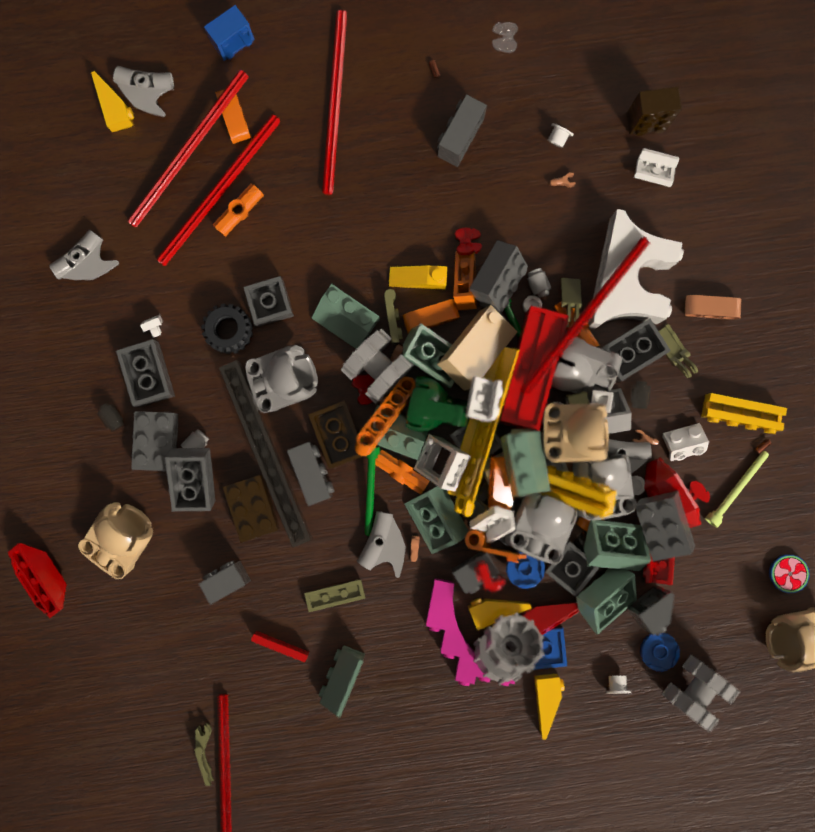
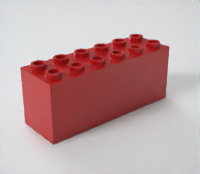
(537, 338)

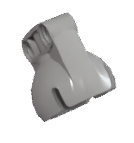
(590, 369)
(281, 378)
(613, 473)
(542, 527)

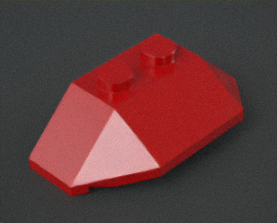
(663, 479)
(39, 578)

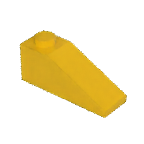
(115, 111)
(419, 277)
(488, 610)
(548, 698)

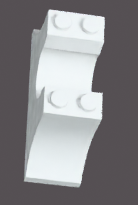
(629, 298)

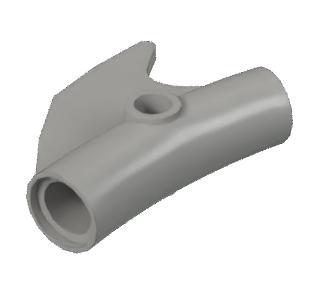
(143, 88)
(83, 260)
(636, 451)
(391, 549)

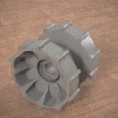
(377, 365)
(520, 637)
(700, 693)

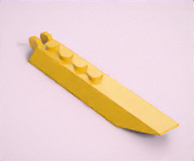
(480, 435)

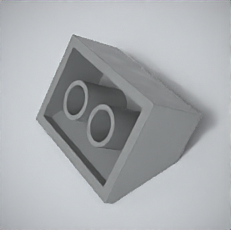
(620, 416)

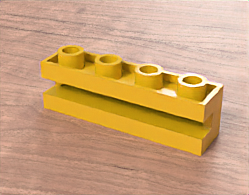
(743, 412)
(580, 492)

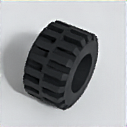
(213, 321)

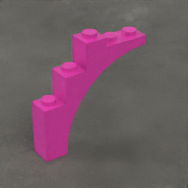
(453, 644)

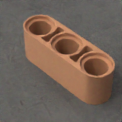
(713, 307)

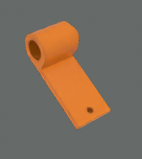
(477, 541)

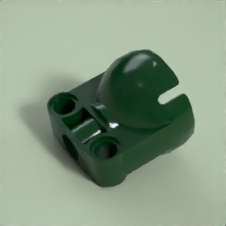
(433, 406)

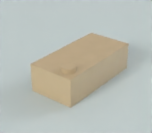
(477, 347)

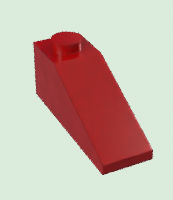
(550, 616)

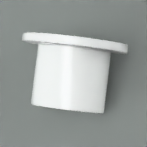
(559, 135)
(617, 685)

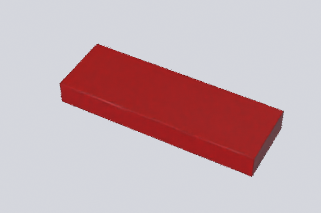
(280, 646)

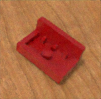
(660, 571)
(483, 575)

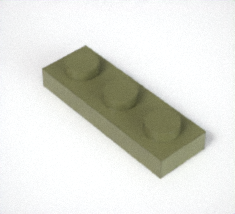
(334, 595)

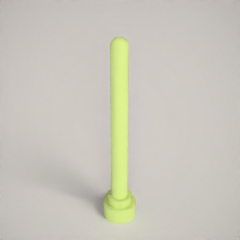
(715, 517)

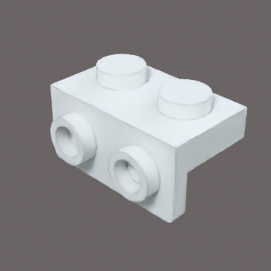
(656, 167)
(484, 399)
(686, 442)
(495, 522)

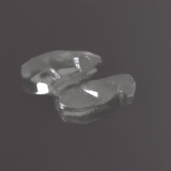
(506, 43)

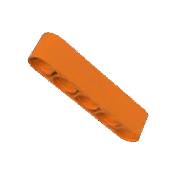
(381, 422)

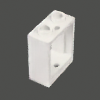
(453, 469)

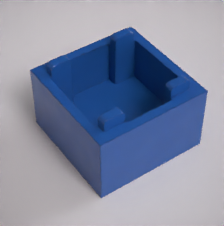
(229, 33)

